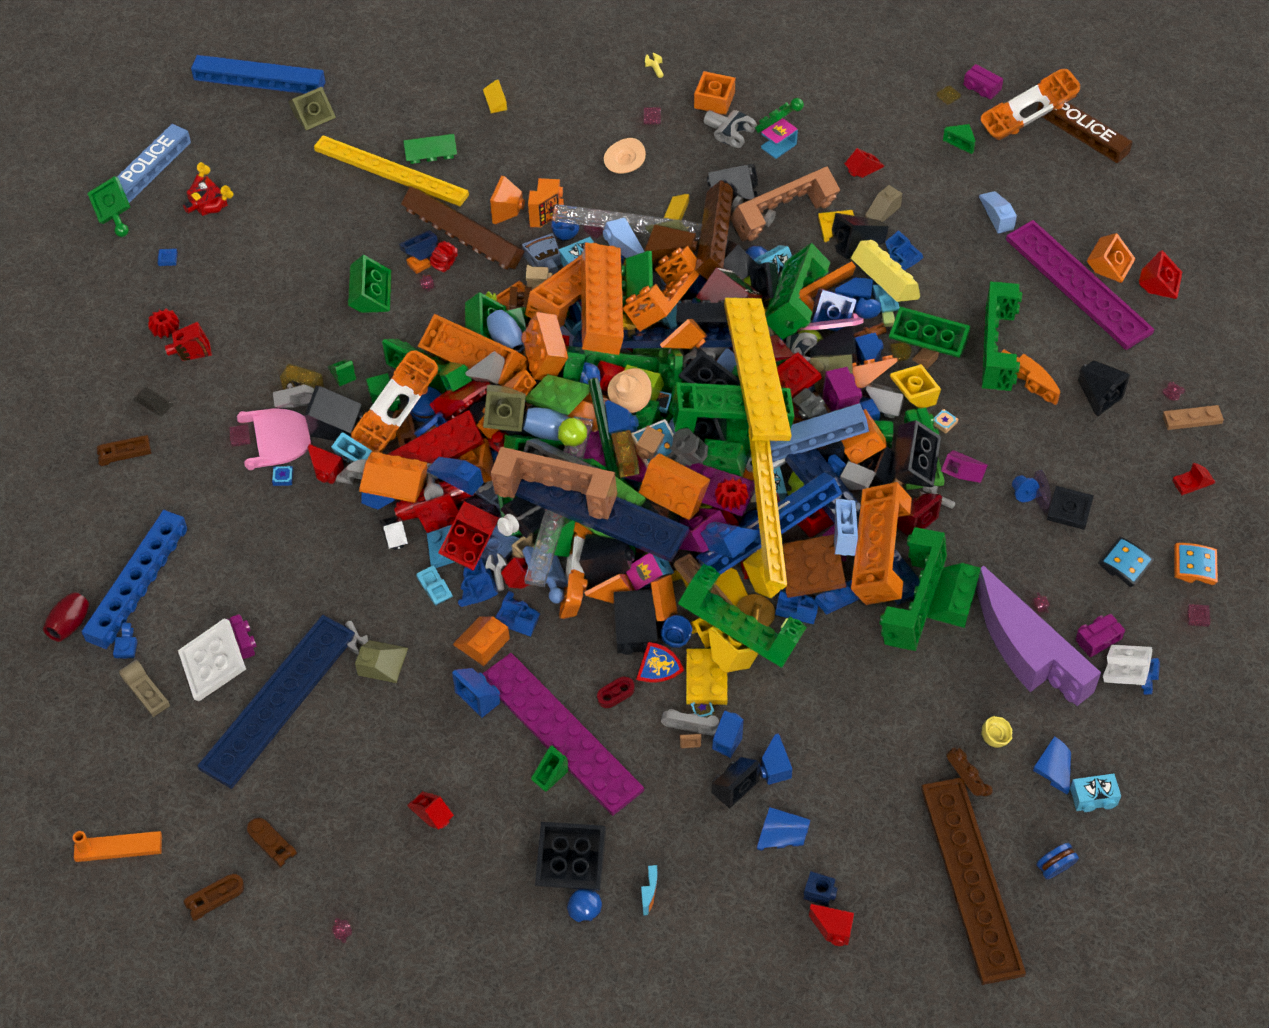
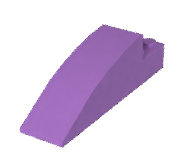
(1031, 645)

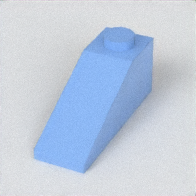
(999, 211)
(620, 235)
(845, 527)

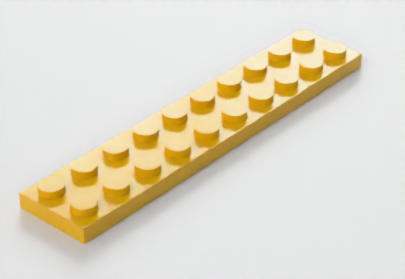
(757, 370)

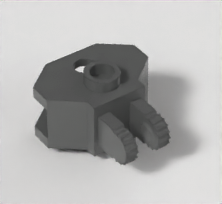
(809, 405)
(686, 449)

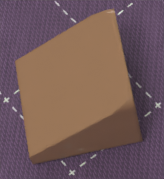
(926, 357)
(690, 740)

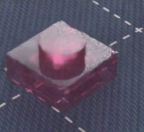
(652, 115)
(594, 231)
(240, 435)
(1198, 615)

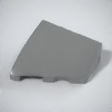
(293, 397)
(352, 471)

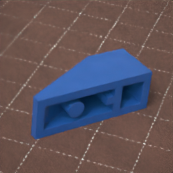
(457, 473)

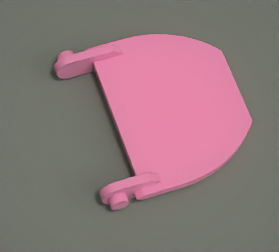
(853, 321)
(279, 436)

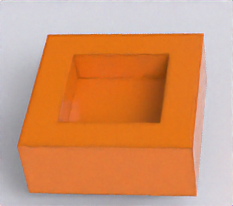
(417, 265)

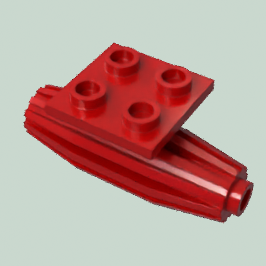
(436, 512)

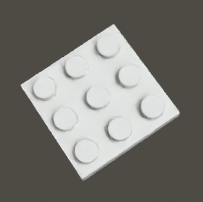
(211, 659)

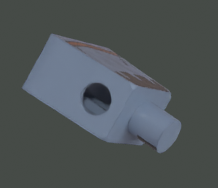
(543, 253)

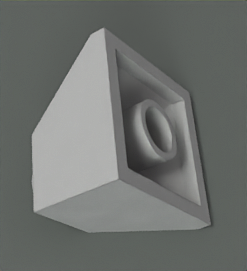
(887, 399)

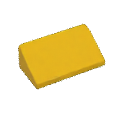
(495, 97)
(677, 207)

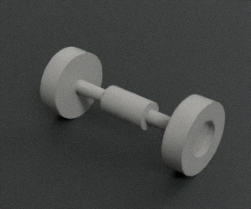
(769, 217)
(432, 490)

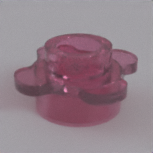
(1173, 391)
(1041, 603)
(342, 929)

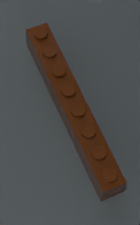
(463, 228)
(714, 229)

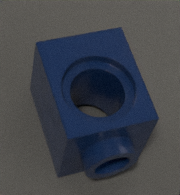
(816, 881)

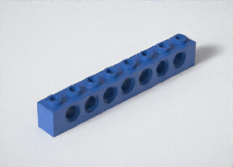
(153, 552)

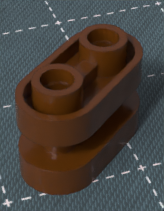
(515, 295)

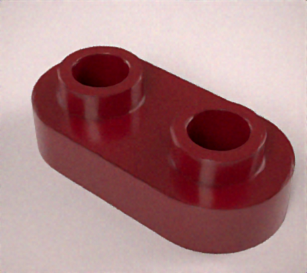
(614, 692)

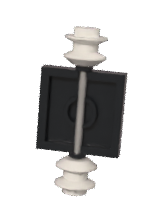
(521, 516)

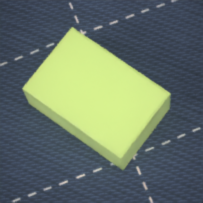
(888, 319)

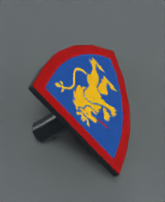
(658, 664)

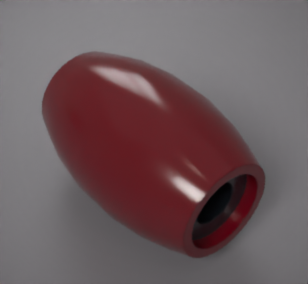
(66, 616)

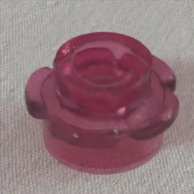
(427, 282)

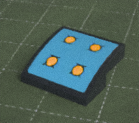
(1126, 561)

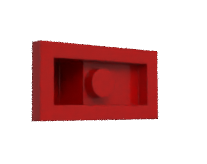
(1193, 480)

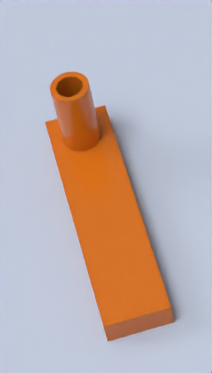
(828, 281)
(116, 846)

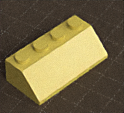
(885, 271)

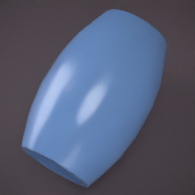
(505, 330)
(543, 422)

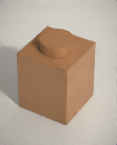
(649, 443)

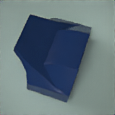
(420, 245)

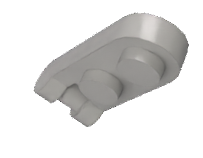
(690, 722)

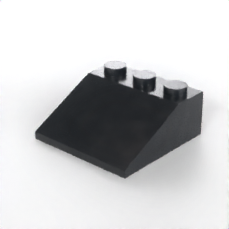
(570, 856)

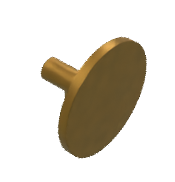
(758, 607)

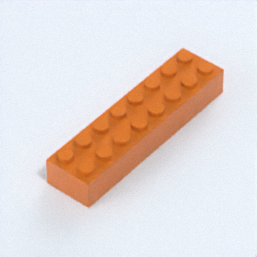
(601, 298)

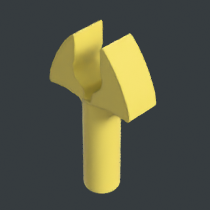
(657, 59)

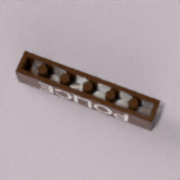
(1089, 131)

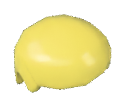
(996, 732)

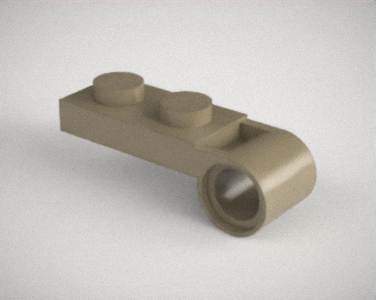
(144, 688)

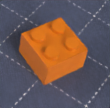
(714, 92)

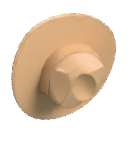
(625, 156)
(630, 389)

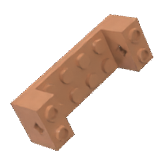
(818, 185)
(593, 482)

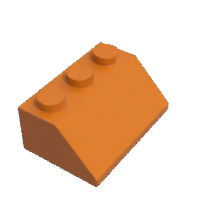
(393, 477)

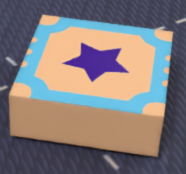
(945, 421)

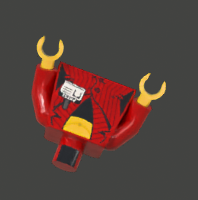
(205, 195)

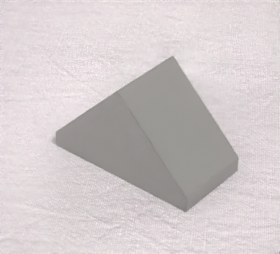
(487, 369)
(856, 477)

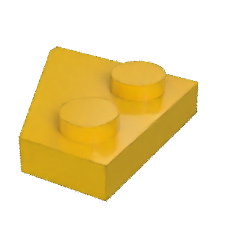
(826, 222)

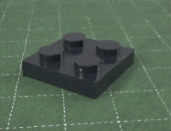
(1070, 507)

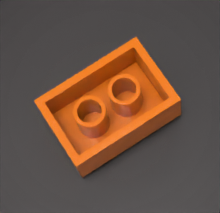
(544, 346)
(674, 486)

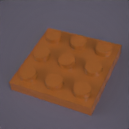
(812, 566)

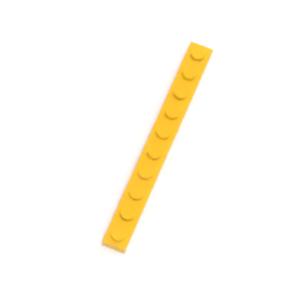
(391, 170)
(768, 514)

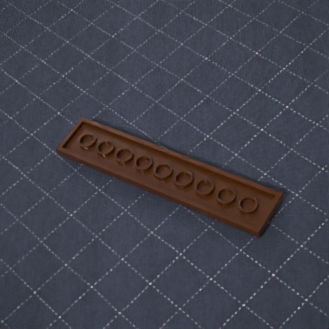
(973, 882)

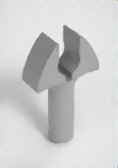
(933, 490)
(497, 570)
(361, 640)

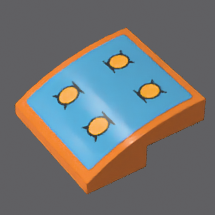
(1195, 563)

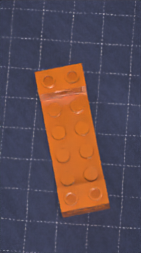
(557, 292)
(652, 303)
(460, 345)
(874, 554)

